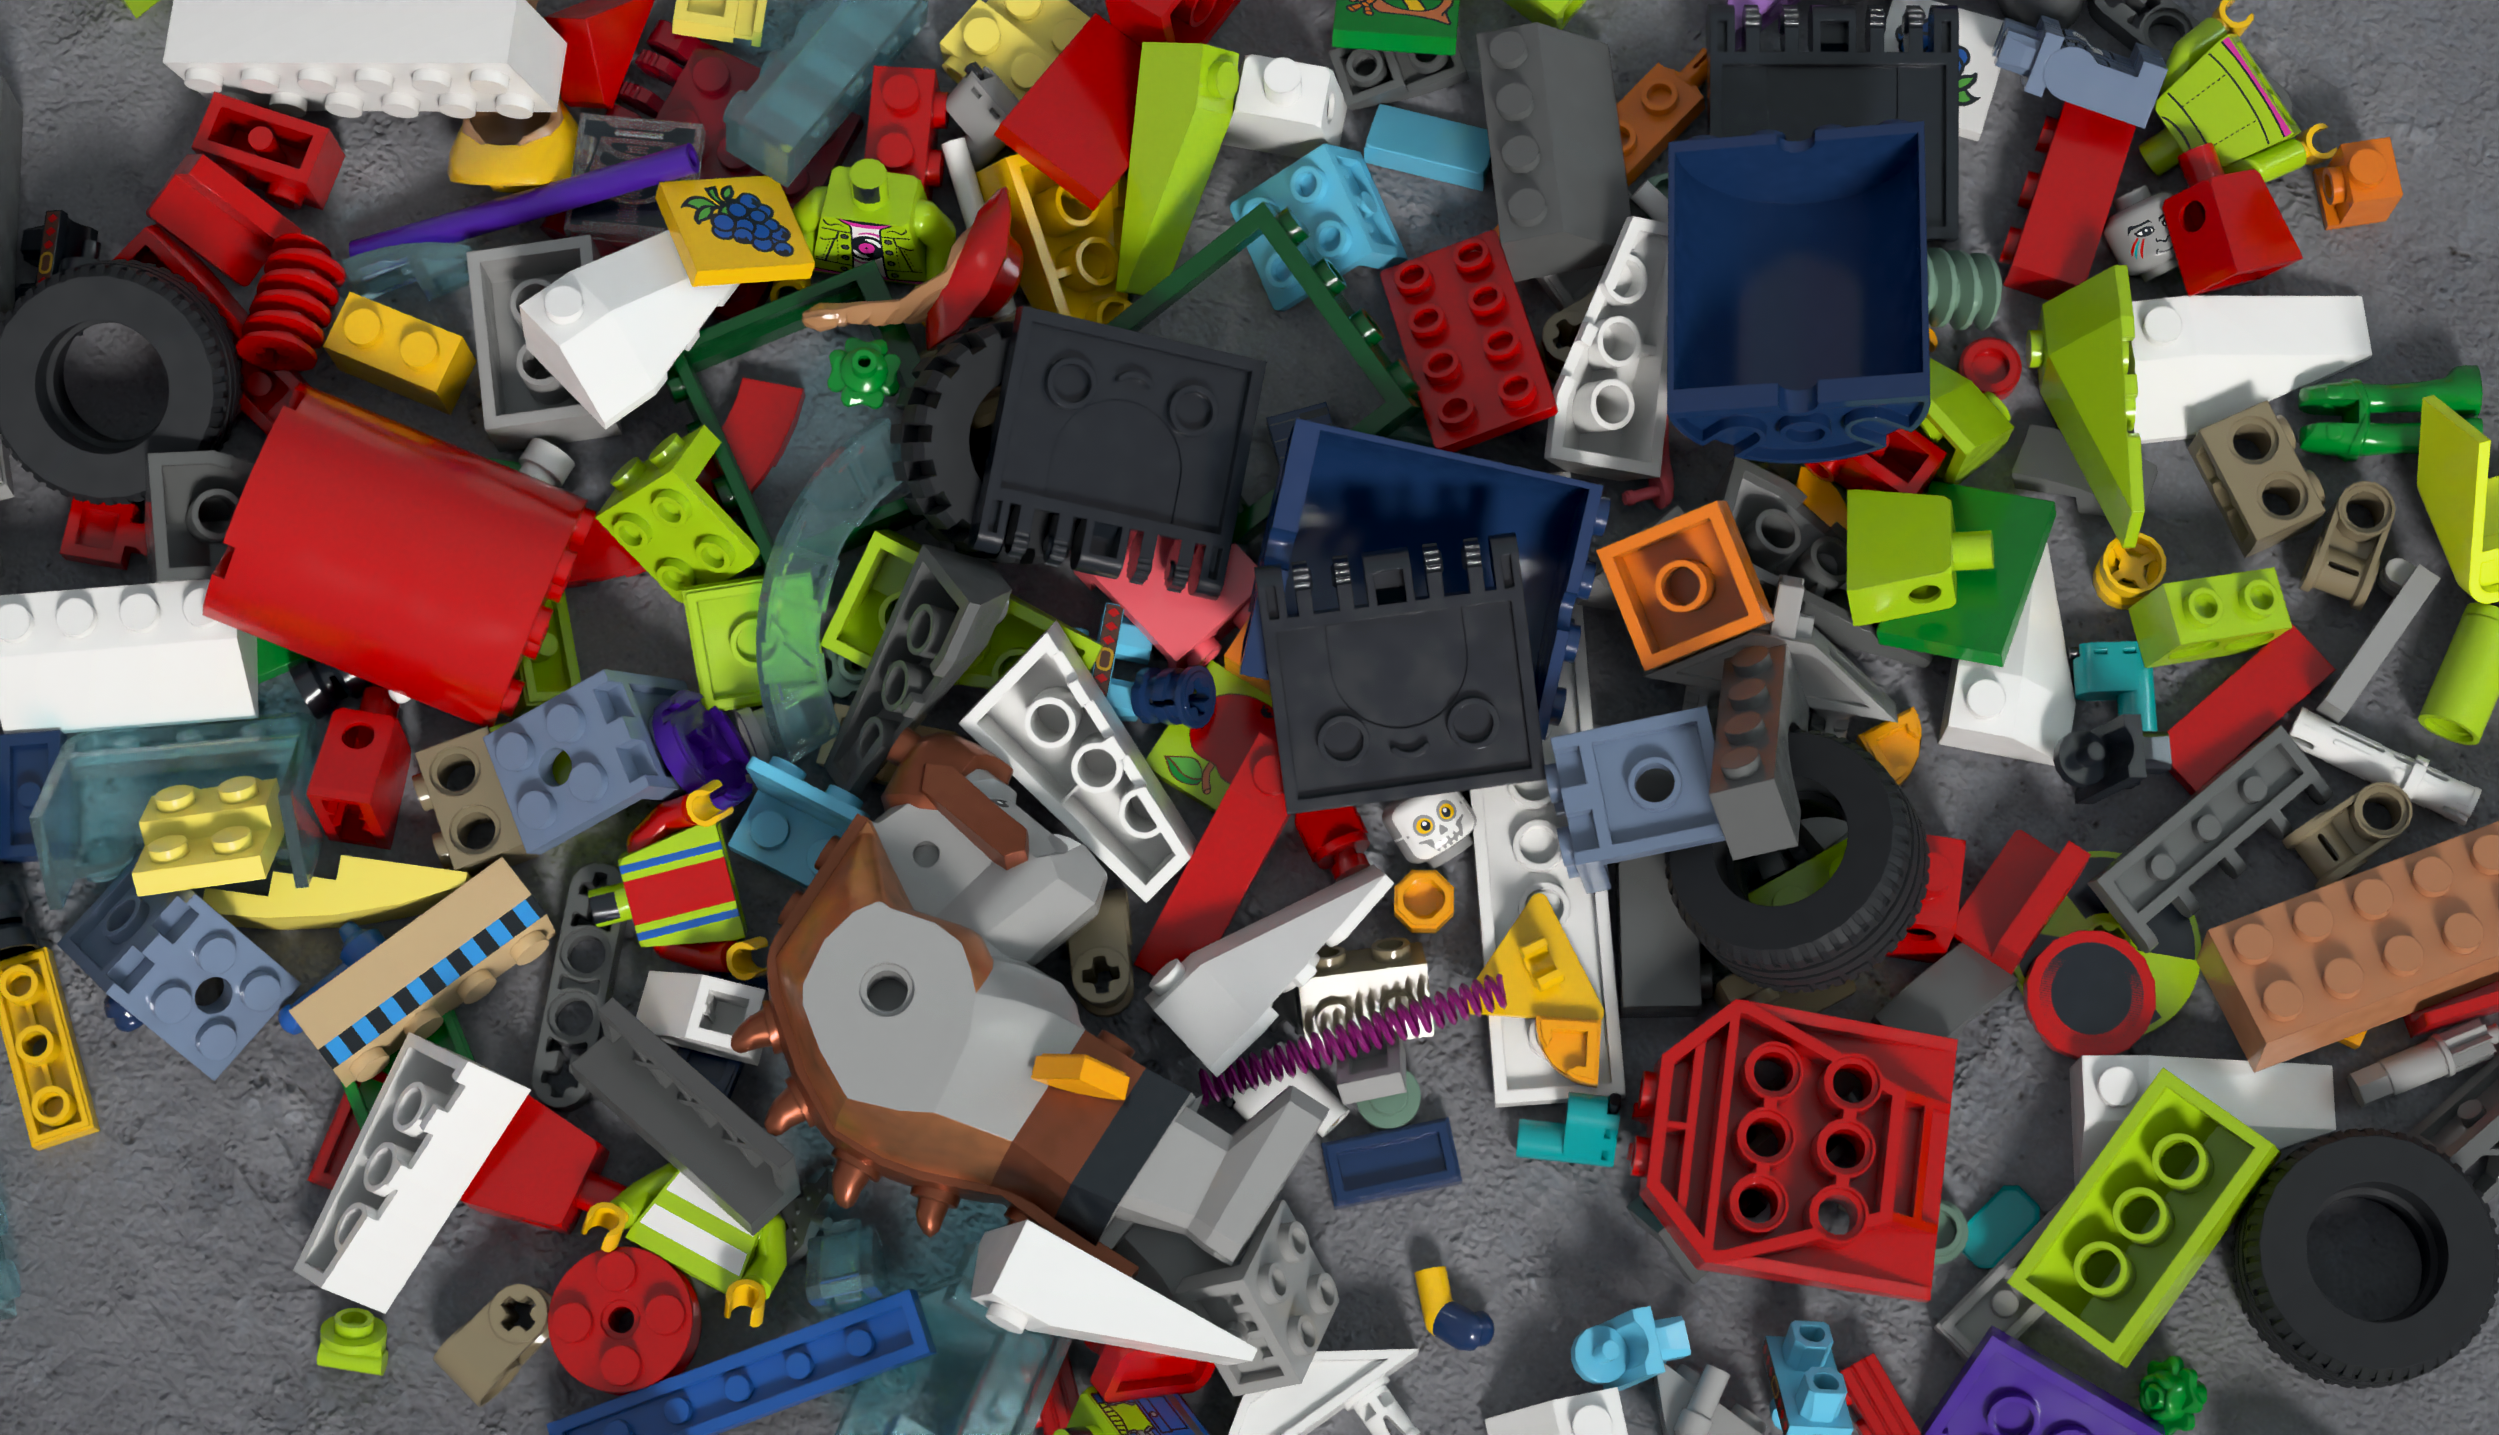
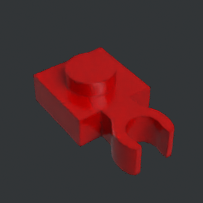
(103, 534)

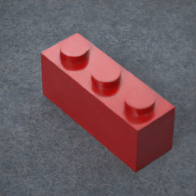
(2066, 201)

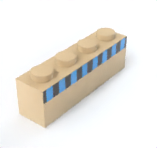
(424, 972)

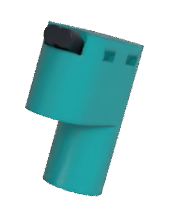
(2115, 673)
(1584, 1138)

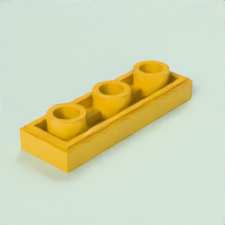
(54, 1084)

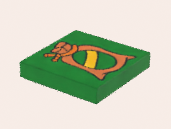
(1397, 25)

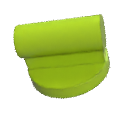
(354, 1342)

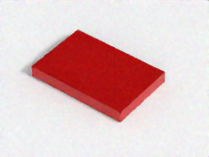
(1081, 113)

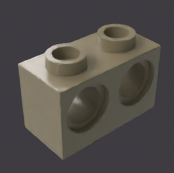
(2241, 482)
(465, 809)

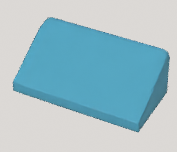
(1428, 147)

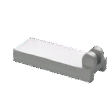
(2409, 590)

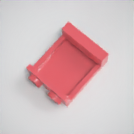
(1176, 623)

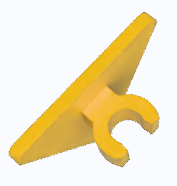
(1540, 970)

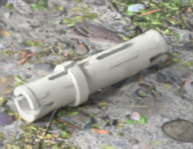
(2380, 764)

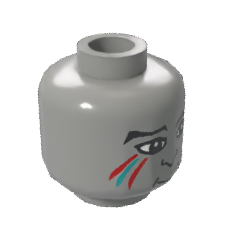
(2140, 234)

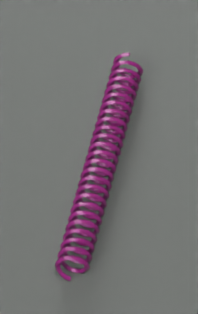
(1350, 1042)

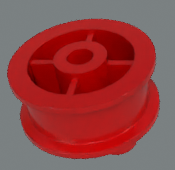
(588, 1312)

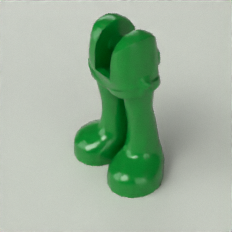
(2357, 400)

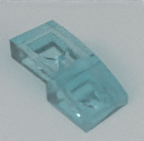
(434, 265)

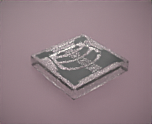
(615, 139)

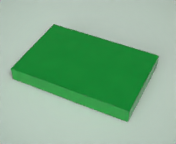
(1987, 599)

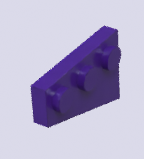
(2022, 1392)

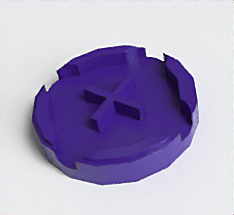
(702, 748)

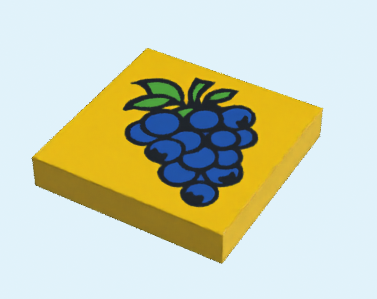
(734, 230)

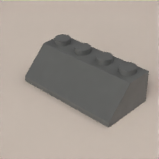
(1553, 148)

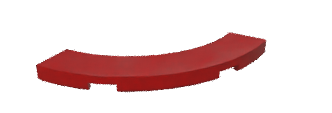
(757, 435)

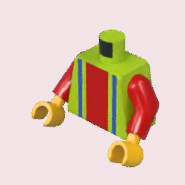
(682, 888)

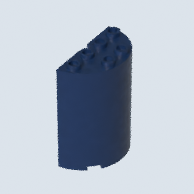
(1798, 290)
(1378, 493)

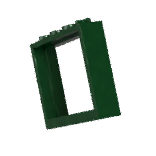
(1324, 287)
(760, 328)

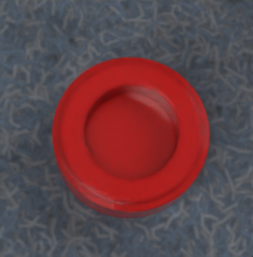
(1991, 366)

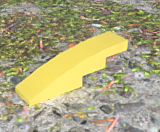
(362, 893)

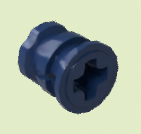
(1174, 696)

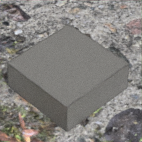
(1372, 1074)

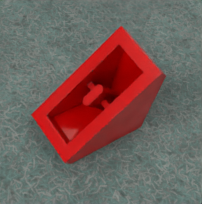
(599, 48)

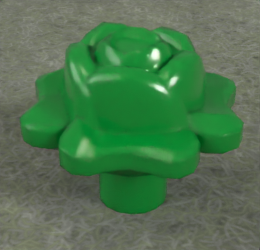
(864, 373)
(2172, 1394)

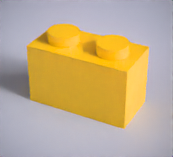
(400, 353)

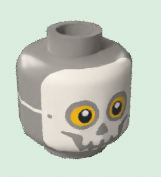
(1430, 827)

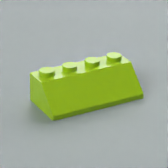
(2144, 1217)

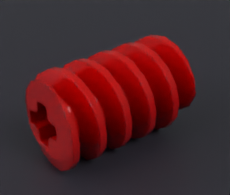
(291, 305)

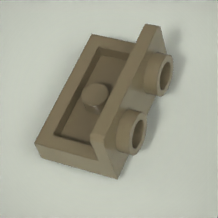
(1364, 982)

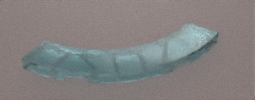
(800, 584)

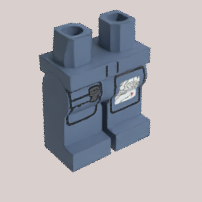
(2081, 72)

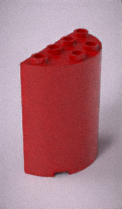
(396, 556)

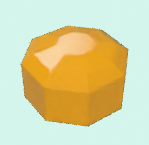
(1423, 901)

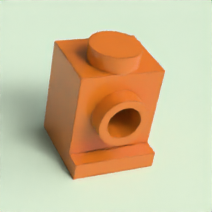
(2358, 184)

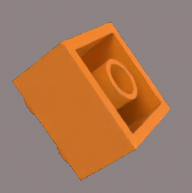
(1685, 585)

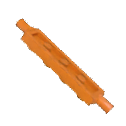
(1658, 112)

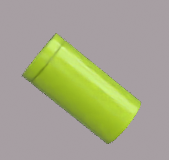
(2467, 679)

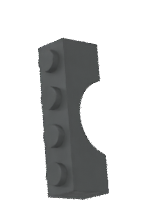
(1751, 758)

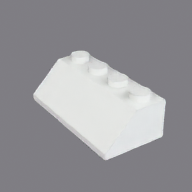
(121, 660)

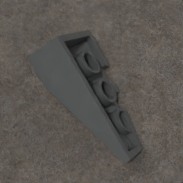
(189, 511)
(1795, 542)
(925, 648)

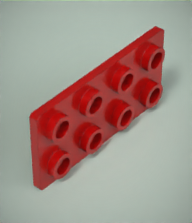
(1468, 343)

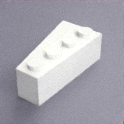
(1082, 763)
(407, 1171)

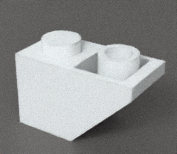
(699, 1012)

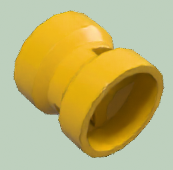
(2141, 565)

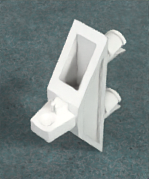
(1331, 1384)

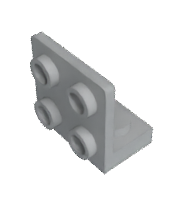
(1271, 1301)

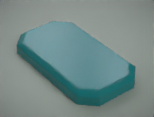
(2000, 1226)

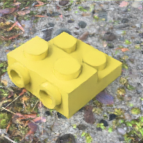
(1011, 39)
(208, 835)

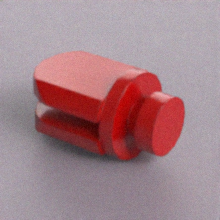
(1335, 839)

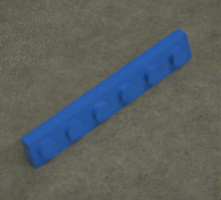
(768, 1375)

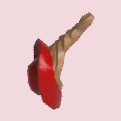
(975, 283)

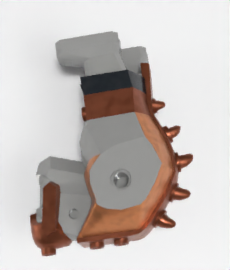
(921, 1019)

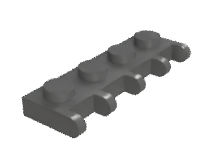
(2206, 833)

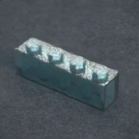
(817, 81)

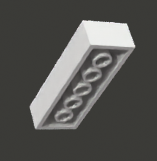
(370, 55)

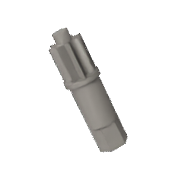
(2437, 1057)

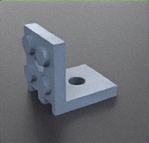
(611, 749)
(1598, 792)
(158, 952)

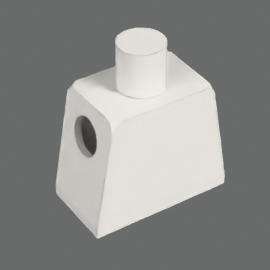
(1285, 107)

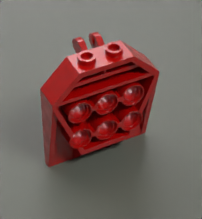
(1701, 1162)

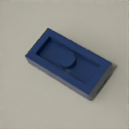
(23, 772)

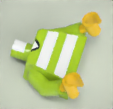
(697, 1237)

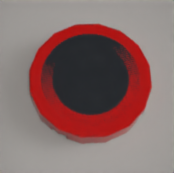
(2089, 994)

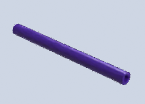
(540, 201)

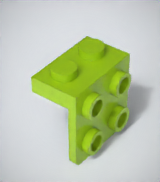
(672, 520)

